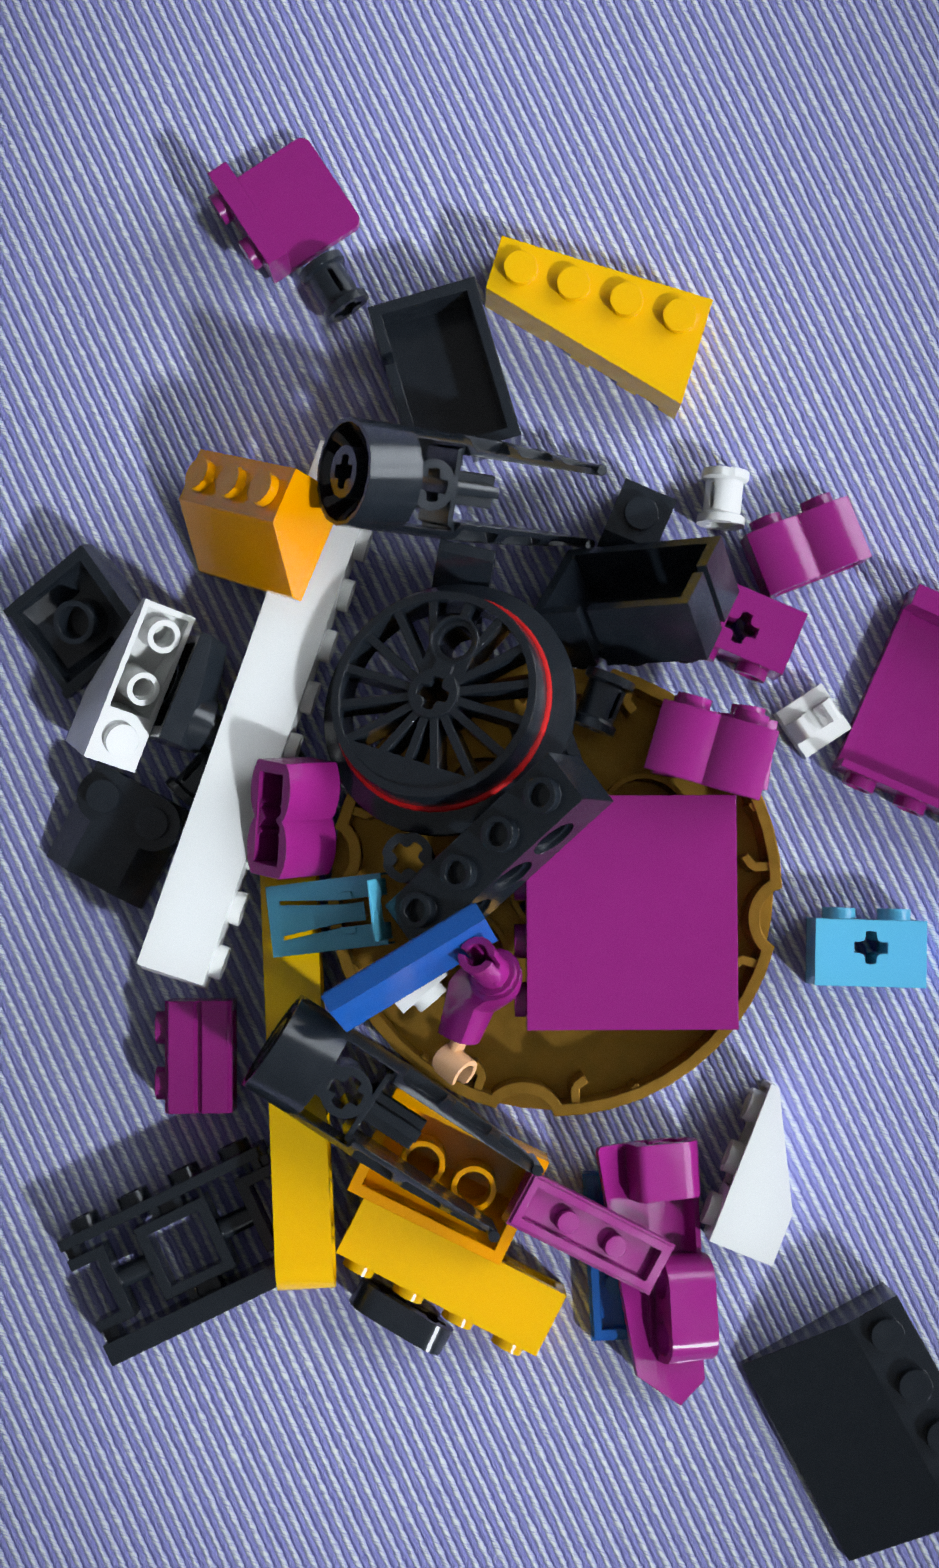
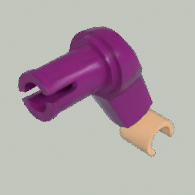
(473, 995)

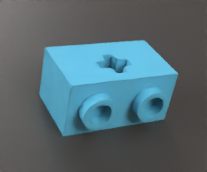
(899, 954)

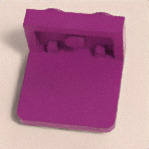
(284, 208)

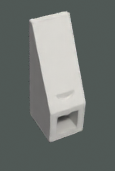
(130, 686)
(755, 1195)

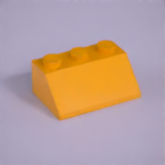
(254, 522)
(460, 1165)

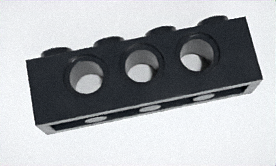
(504, 844)

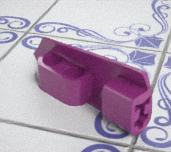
(678, 1321)

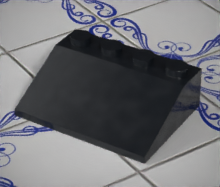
(859, 1419)

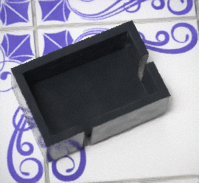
(444, 364)
(641, 601)

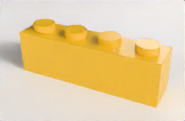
(504, 1299)

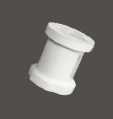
(723, 498)

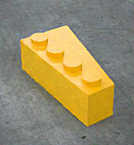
(602, 317)

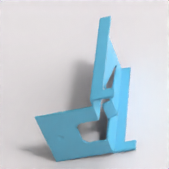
(294, 919)

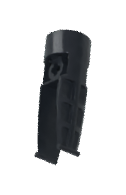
(376, 477)
(305, 1060)

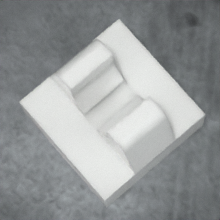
(812, 721)

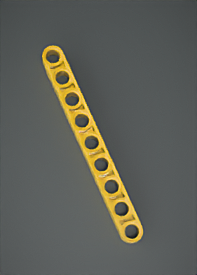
(298, 1155)

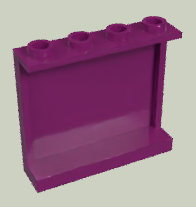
(898, 717)
(635, 921)

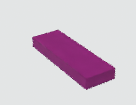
(588, 1231)

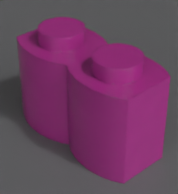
(804, 546)
(712, 747)
(293, 817)

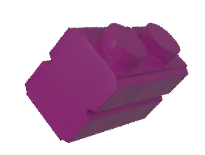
(198, 1055)

